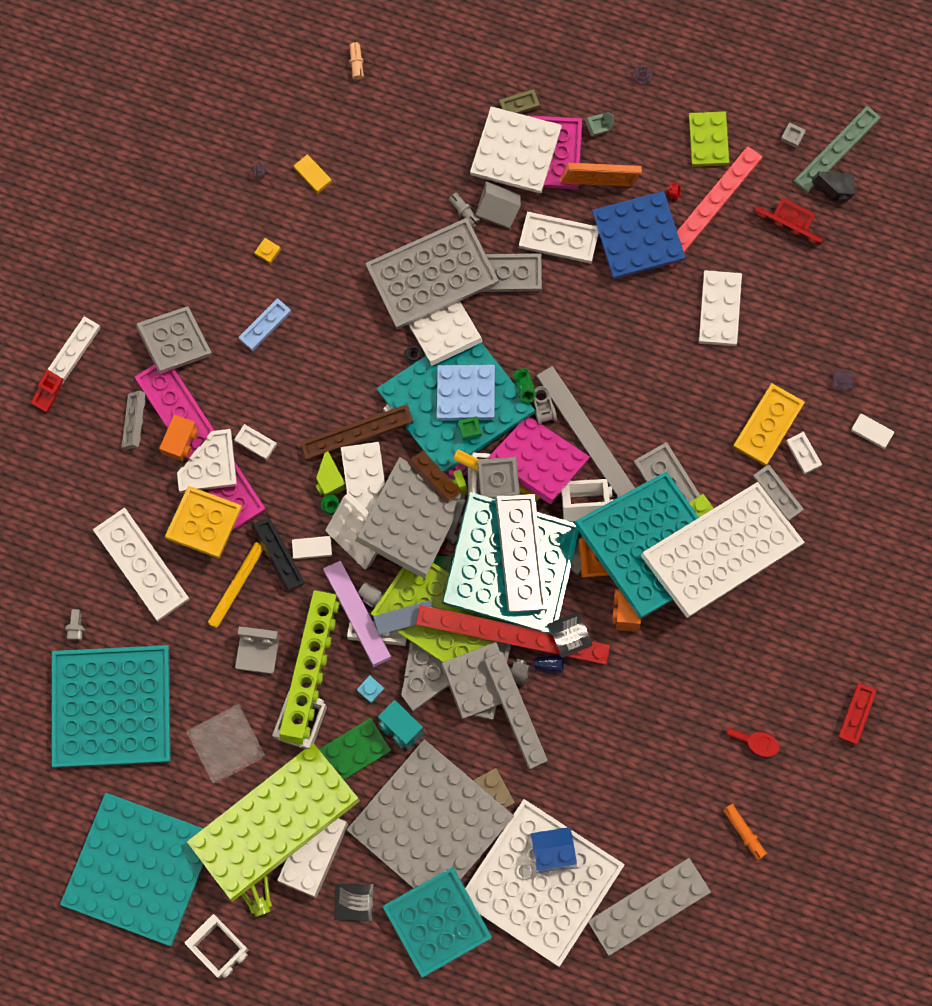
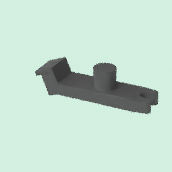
(451, 537)

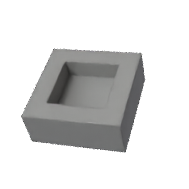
(793, 135)

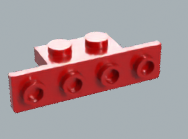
(793, 216)

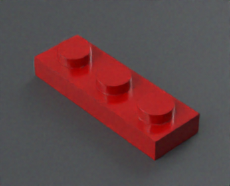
(857, 714)

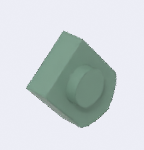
(600, 123)

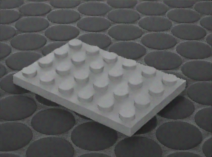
(432, 273)
(408, 520)

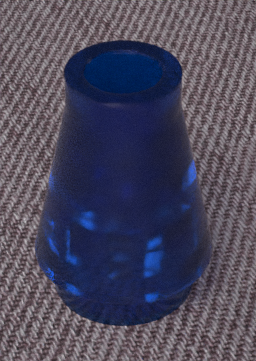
(550, 664)

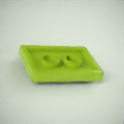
(708, 139)

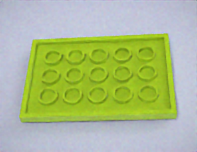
(412, 589)

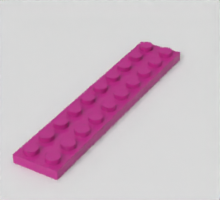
(172, 398)

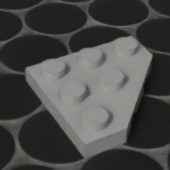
(422, 678)

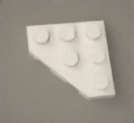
(210, 464)

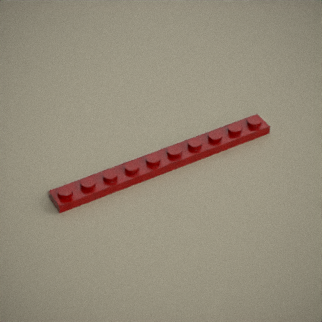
(503, 633)

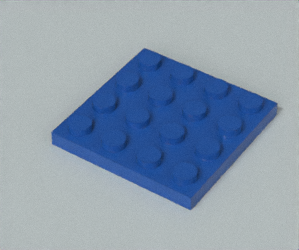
(638, 235)

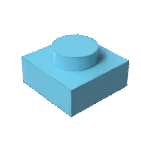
(370, 689)

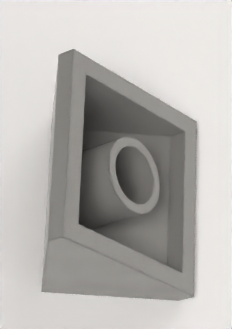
(498, 205)

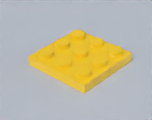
(203, 522)

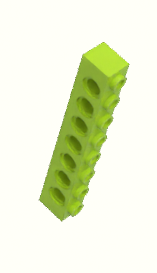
(299, 732)

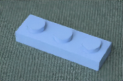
(265, 324)

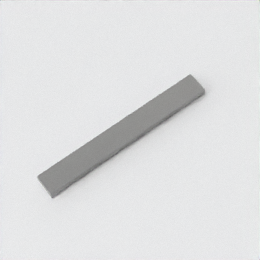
(585, 432)

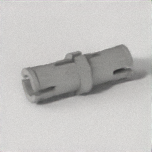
(464, 209)

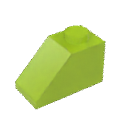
(329, 478)

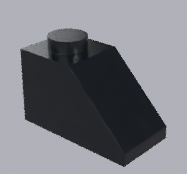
(835, 185)

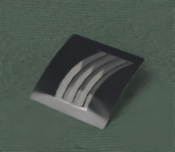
(570, 634)
(353, 902)

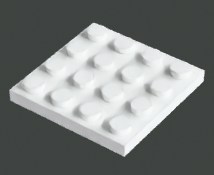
(516, 150)

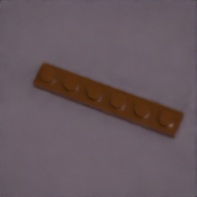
(357, 432)

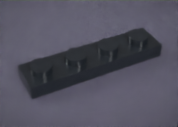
(278, 554)

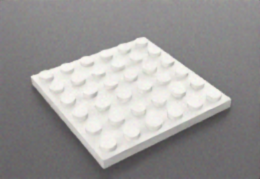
(544, 907)

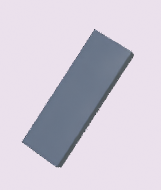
(398, 619)

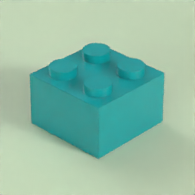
(400, 725)

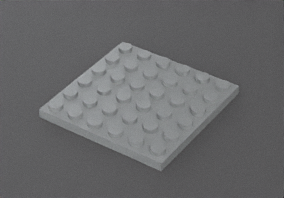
(430, 819)

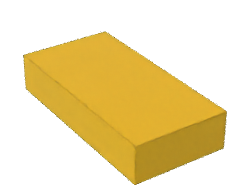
(312, 174)

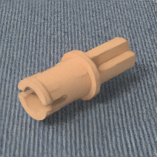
(356, 61)

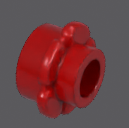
(674, 191)

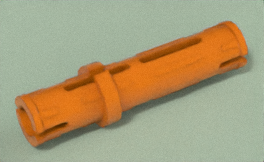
(745, 832)

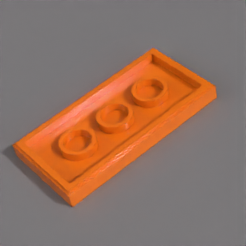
(600, 174)

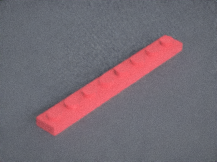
(717, 197)

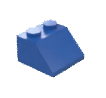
(554, 850)

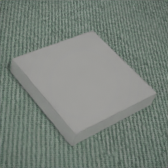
(498, 477)

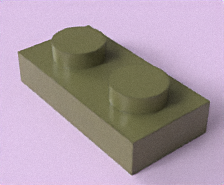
(520, 102)

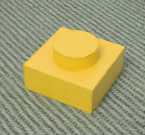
(267, 251)

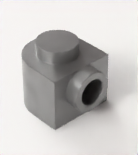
(520, 671)

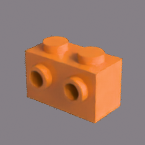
(179, 438)

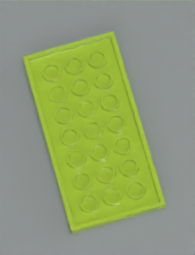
(273, 822)

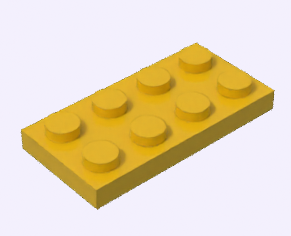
(768, 424)

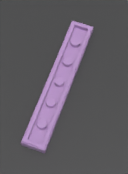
(357, 613)

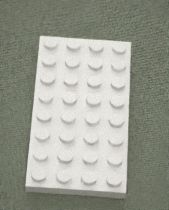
(722, 549)

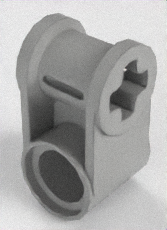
(544, 408)

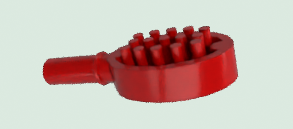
(758, 743)

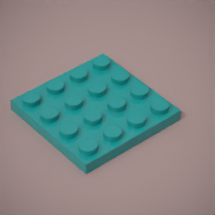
(437, 921)

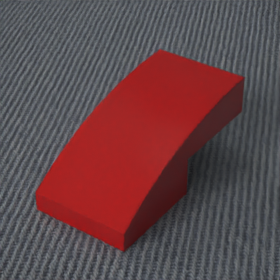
(48, 390)

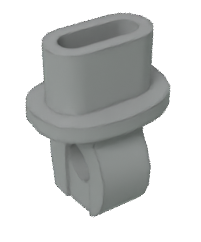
(74, 629)

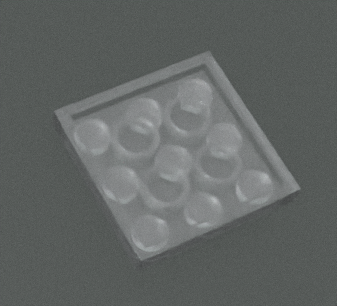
(225, 743)

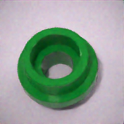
(332, 507)

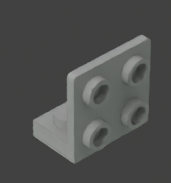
(257, 650)

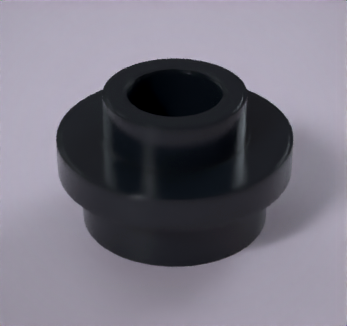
(413, 349)

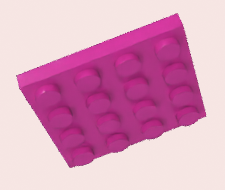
(566, 150)
(543, 459)

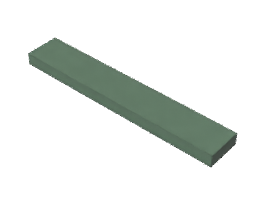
(838, 148)

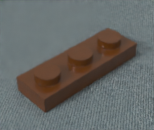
(434, 477)

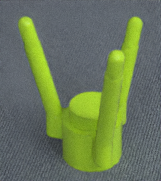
(259, 905)

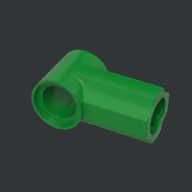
(524, 385)

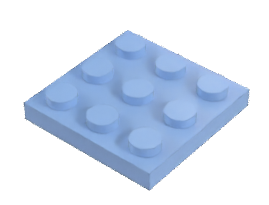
(465, 392)

